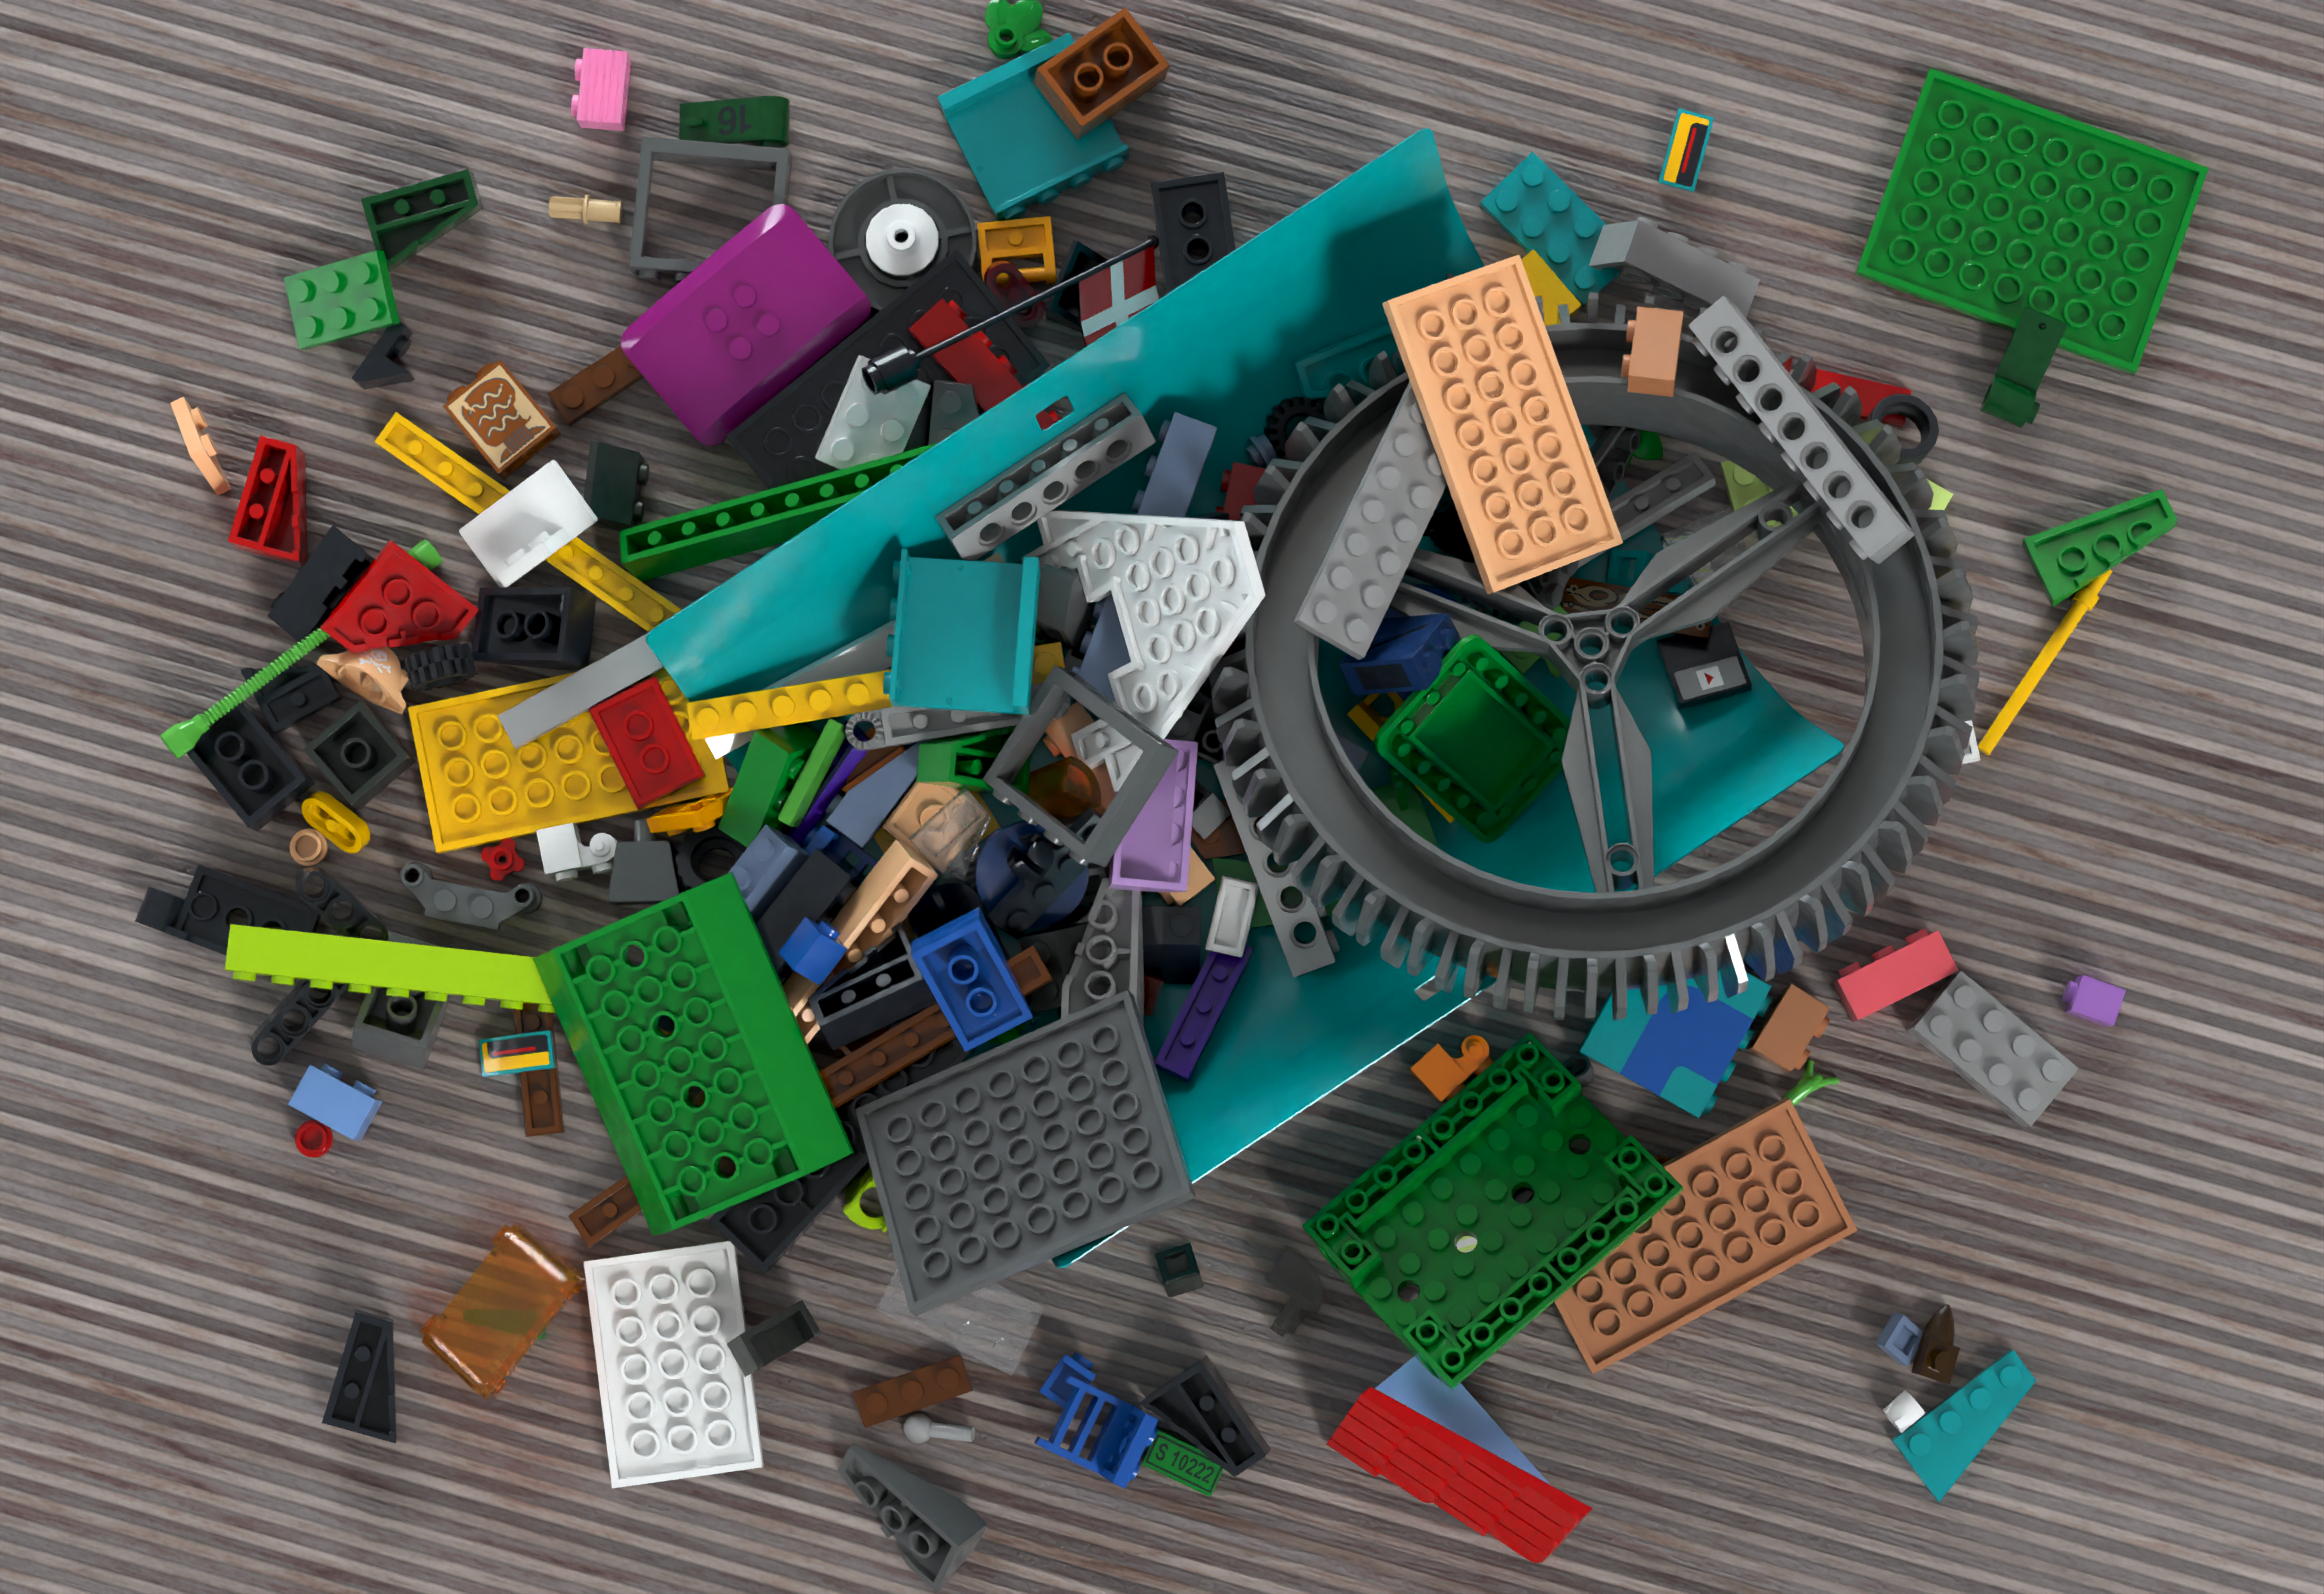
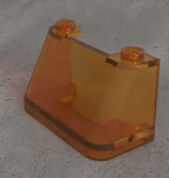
(502, 1310)

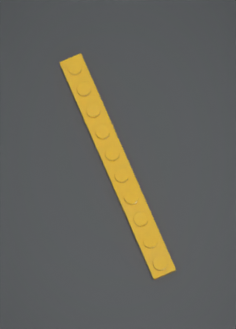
(480, 491)
(816, 700)

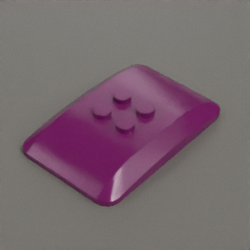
(745, 324)

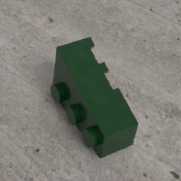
(419, 214)

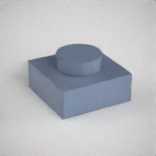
(1900, 1339)

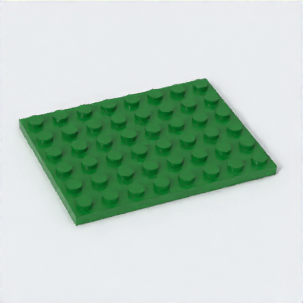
(2032, 211)

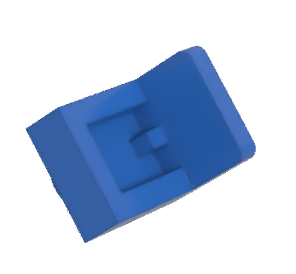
(1055, 1386)

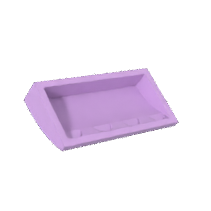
(1158, 843)

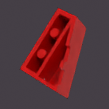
(273, 504)

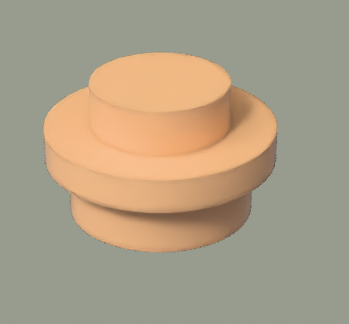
(308, 847)

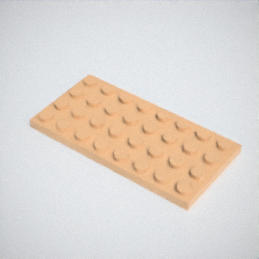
(1502, 423)

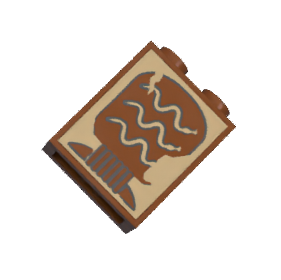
(501, 419)

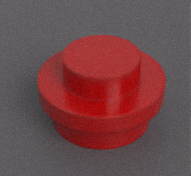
(313, 1138)

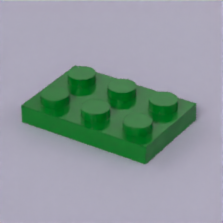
(341, 300)

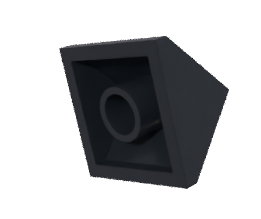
(1064, 305)

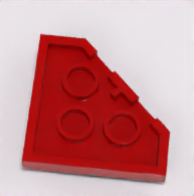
(398, 606)

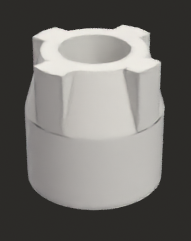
(1903, 1411)

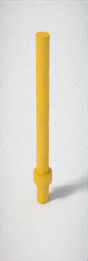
(2083, 600)

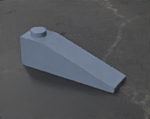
(872, 801)

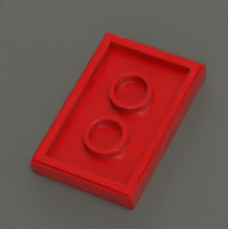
(647, 742)

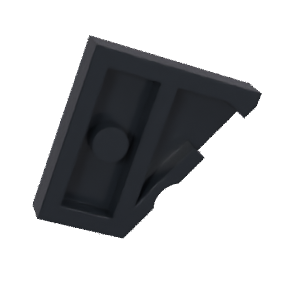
(294, 695)

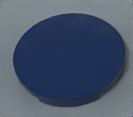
(996, 879)

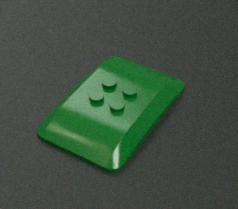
(1477, 739)

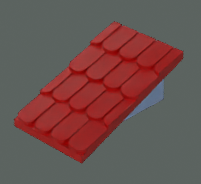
(1456, 1456)

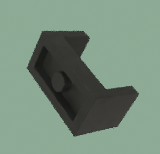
(773, 1338)

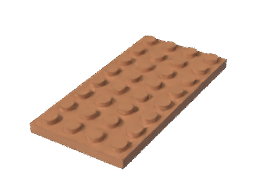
(1745, 1213)

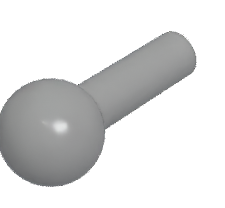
(920, 1428)

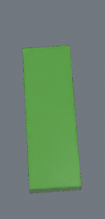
(813, 773)

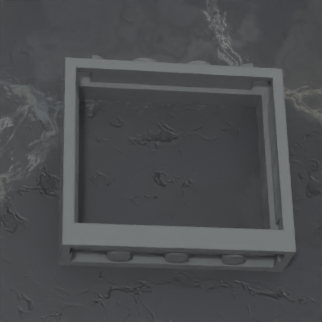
(702, 154)
(1129, 799)

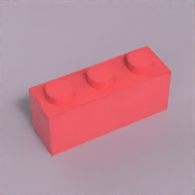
(1894, 974)

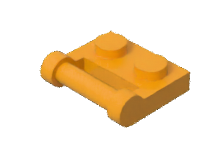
(1016, 241)

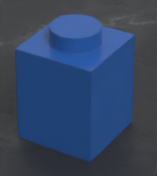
(813, 950)

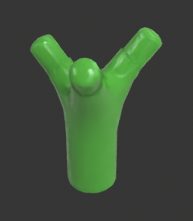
(1808, 1084)

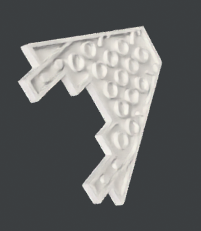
(1180, 602)

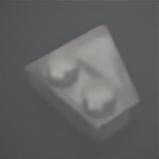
(953, 835)

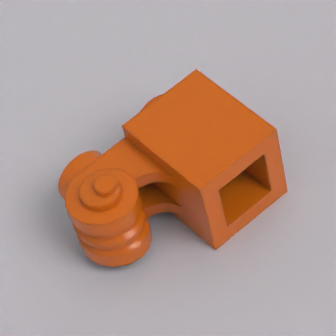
(1444, 1075)

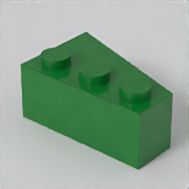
(965, 761)
(766, 780)

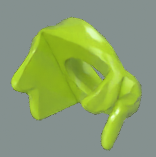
(852, 1203)

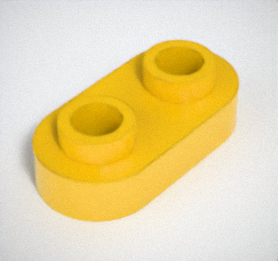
(336, 822)

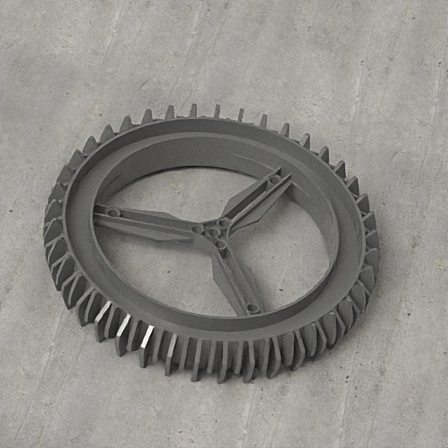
(1748, 909)

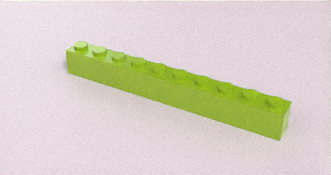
(387, 965)

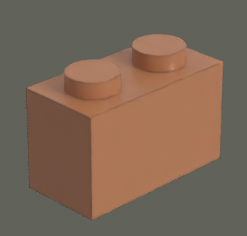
(1654, 351)
(1789, 1029)

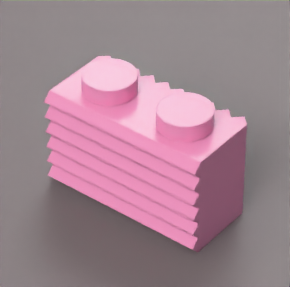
(603, 89)

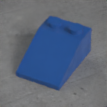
(971, 979)

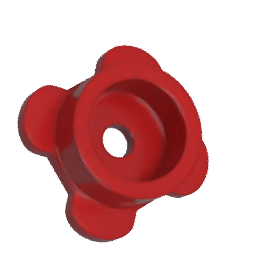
(513, 861)

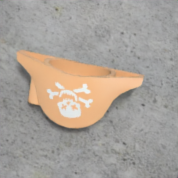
(370, 674)

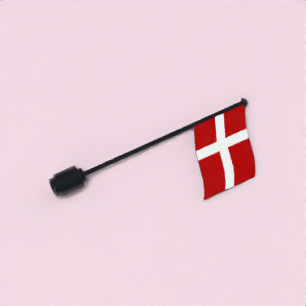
(1106, 299)

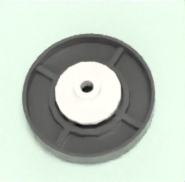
(894, 208)

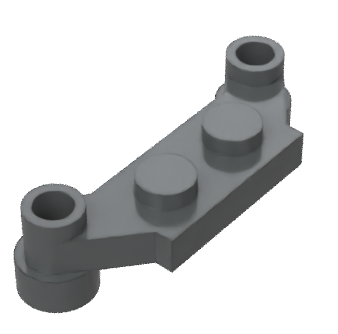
(466, 903)

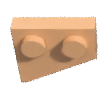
(200, 445)

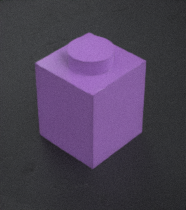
(2093, 1000)

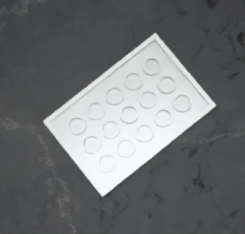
(665, 1368)

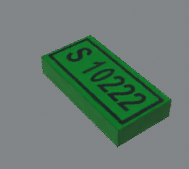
(1182, 1463)

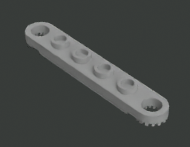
(912, 725)

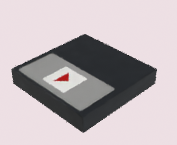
(1704, 668)

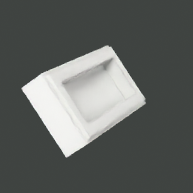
(1232, 917)

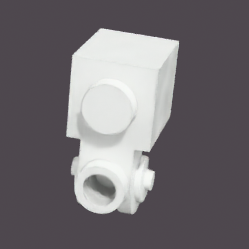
(565, 855)

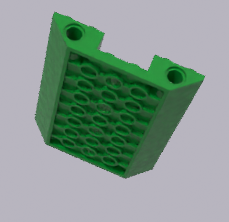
(729, 1039)
(1460, 1181)

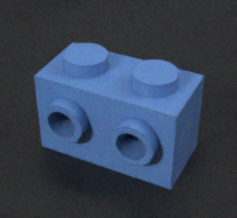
(336, 1102)

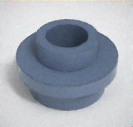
(1260, 451)

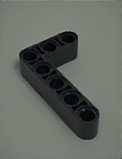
(299, 997)

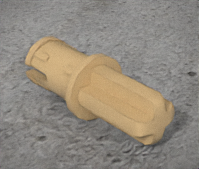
(585, 209)

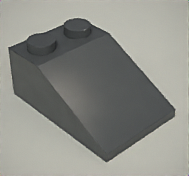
(398, 1025)

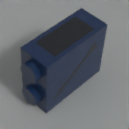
(1402, 655)

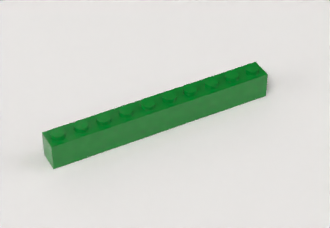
(748, 521)

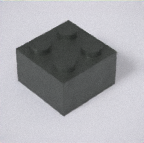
(359, 755)

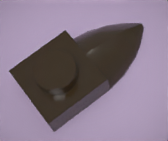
(1936, 1352)

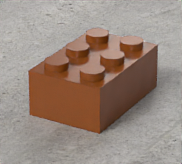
(1101, 73)

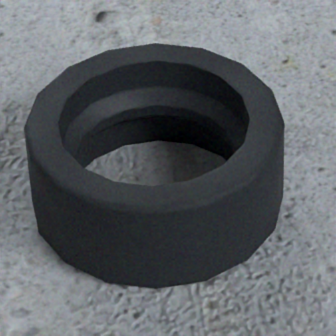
(1918, 413)

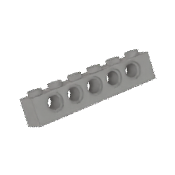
(1045, 478)
(1300, 955)

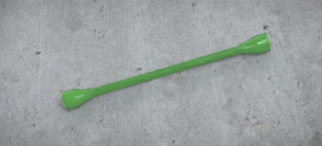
(185, 735)

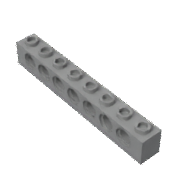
(1888, 528)

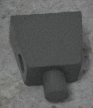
(643, 869)

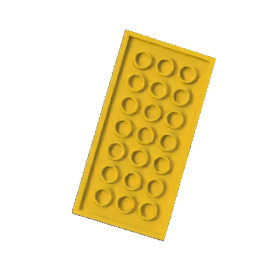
(491, 792)

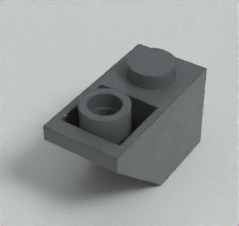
(1062, 606)

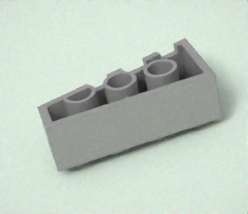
(1672, 265)

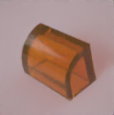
(1064, 788)

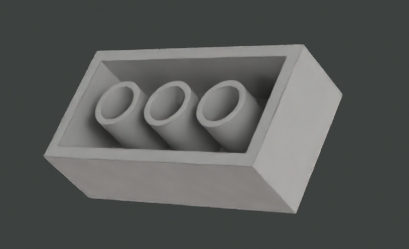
(1992, 1049)

